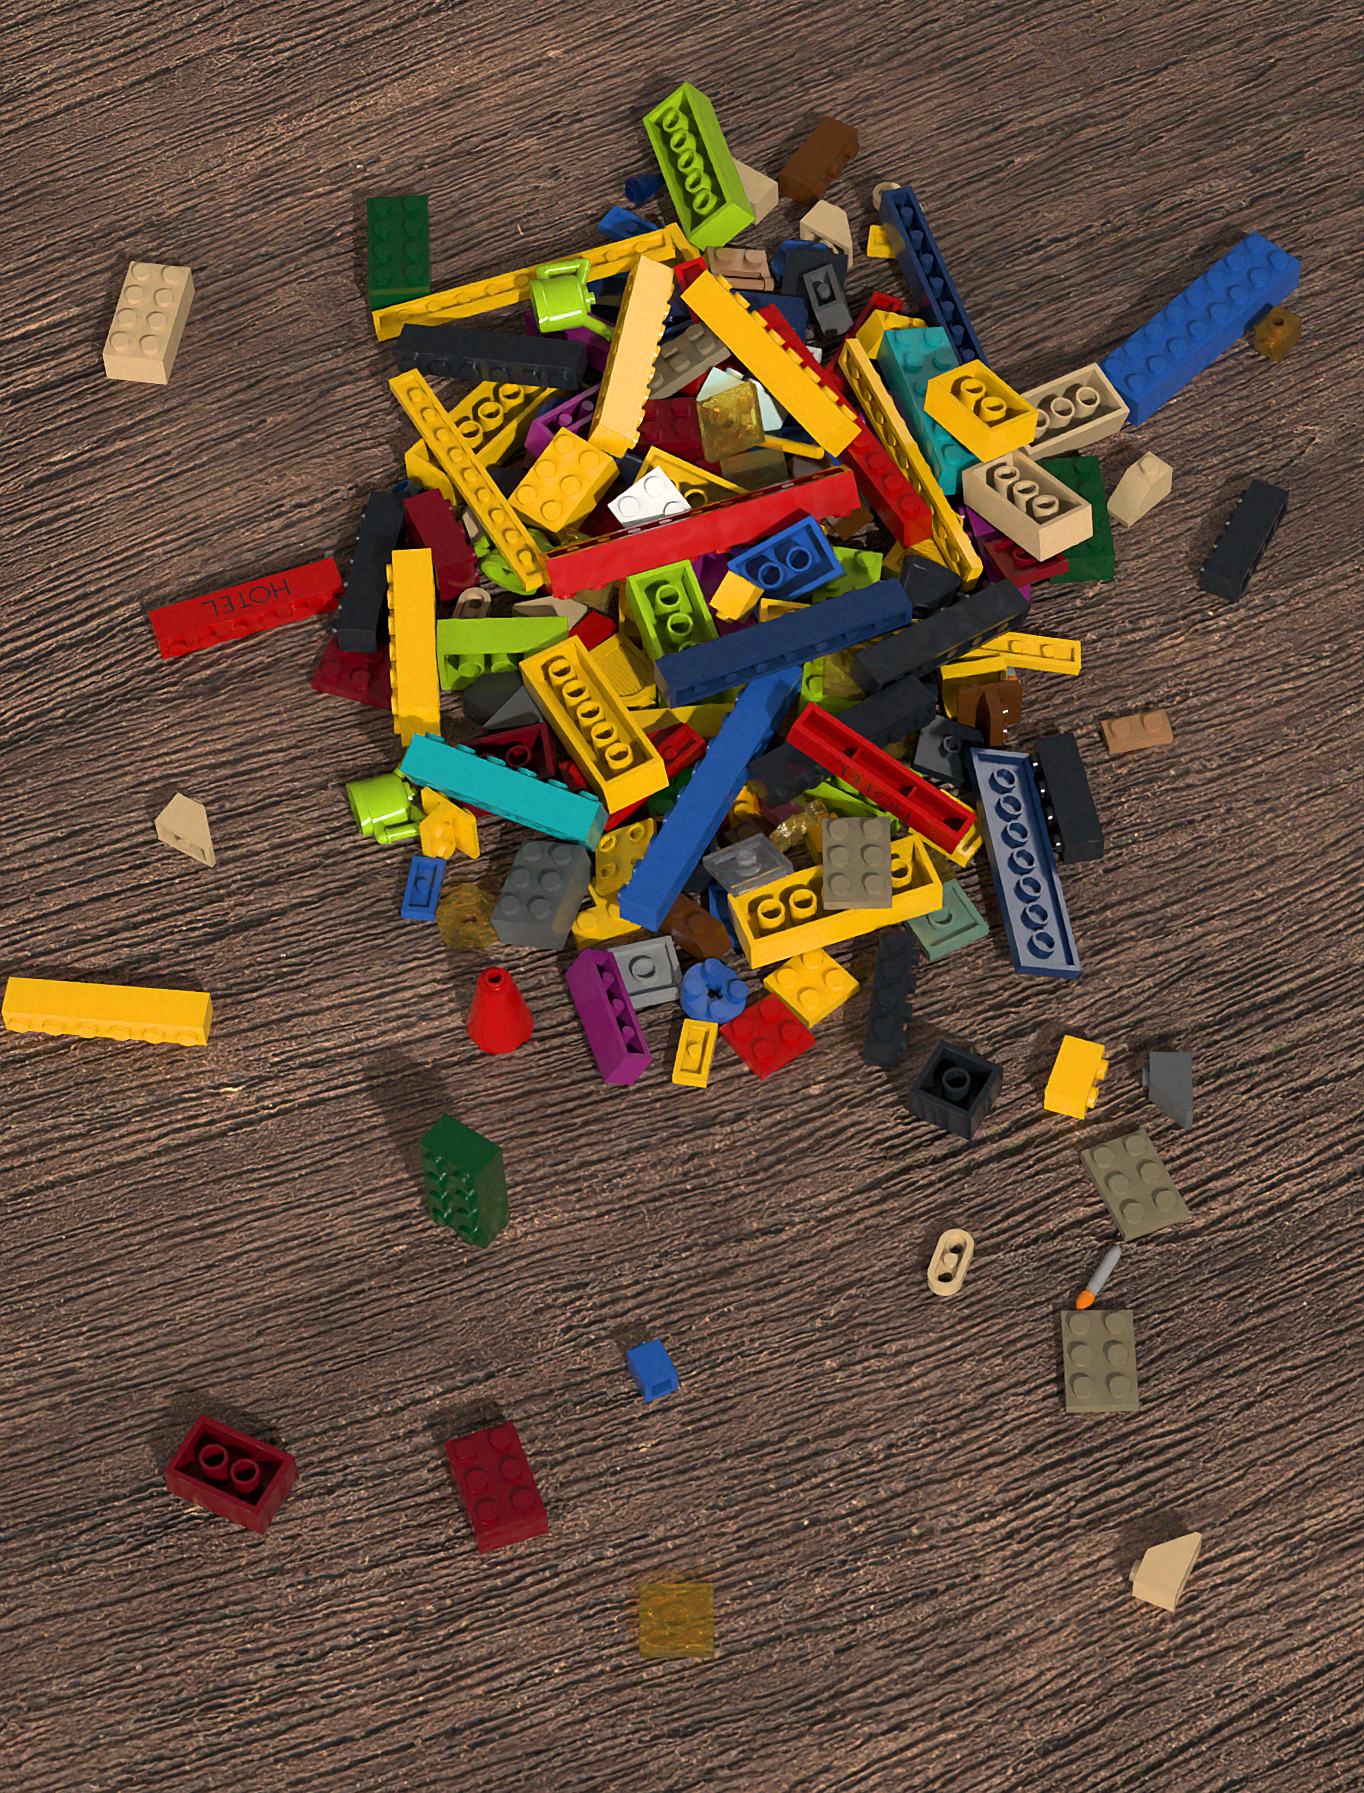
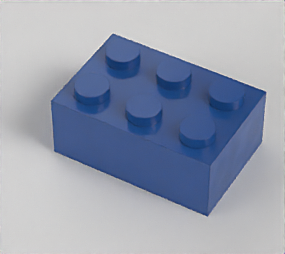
(791, 563)

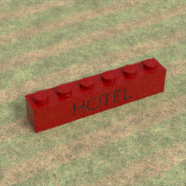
(246, 608)
(881, 778)

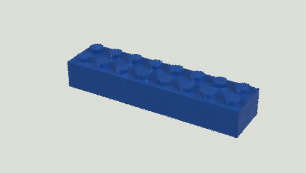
(1200, 324)

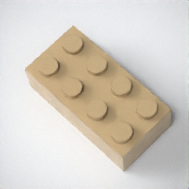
(148, 323)
(1073, 413)
(1027, 504)

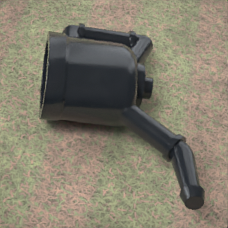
(928, 585)

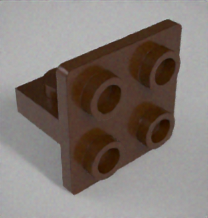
(990, 709)

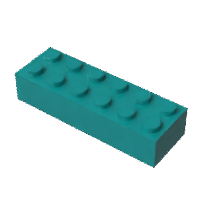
(907, 363)
(505, 792)

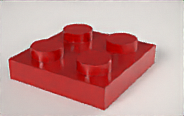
(767, 1036)

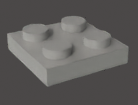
(649, 971)

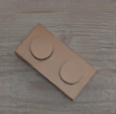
(1136, 731)

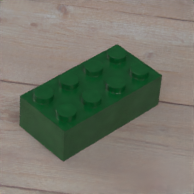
(398, 250)
(1095, 556)
(464, 1181)

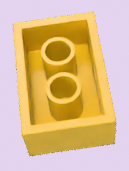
(981, 410)
(563, 485)

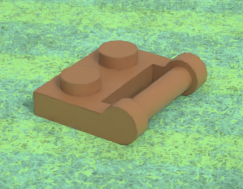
(741, 267)

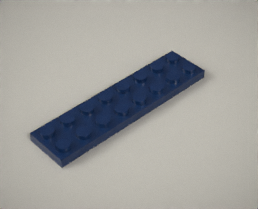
(1022, 863)

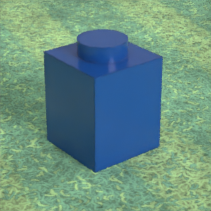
(652, 1370)

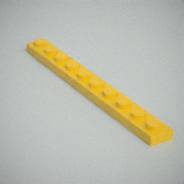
(514, 286)
(906, 455)
(469, 477)
(1018, 648)

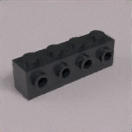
(890, 998)

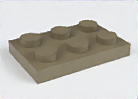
(685, 360)
(856, 863)
(1134, 1184)
(1099, 1361)

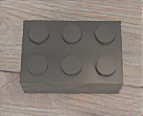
(542, 894)

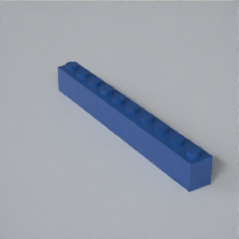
(707, 798)

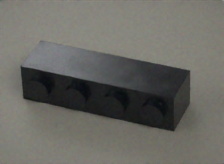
(1244, 541)
(1068, 799)

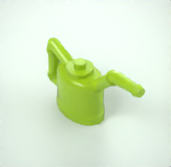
(565, 300)
(497, 568)
(385, 804)

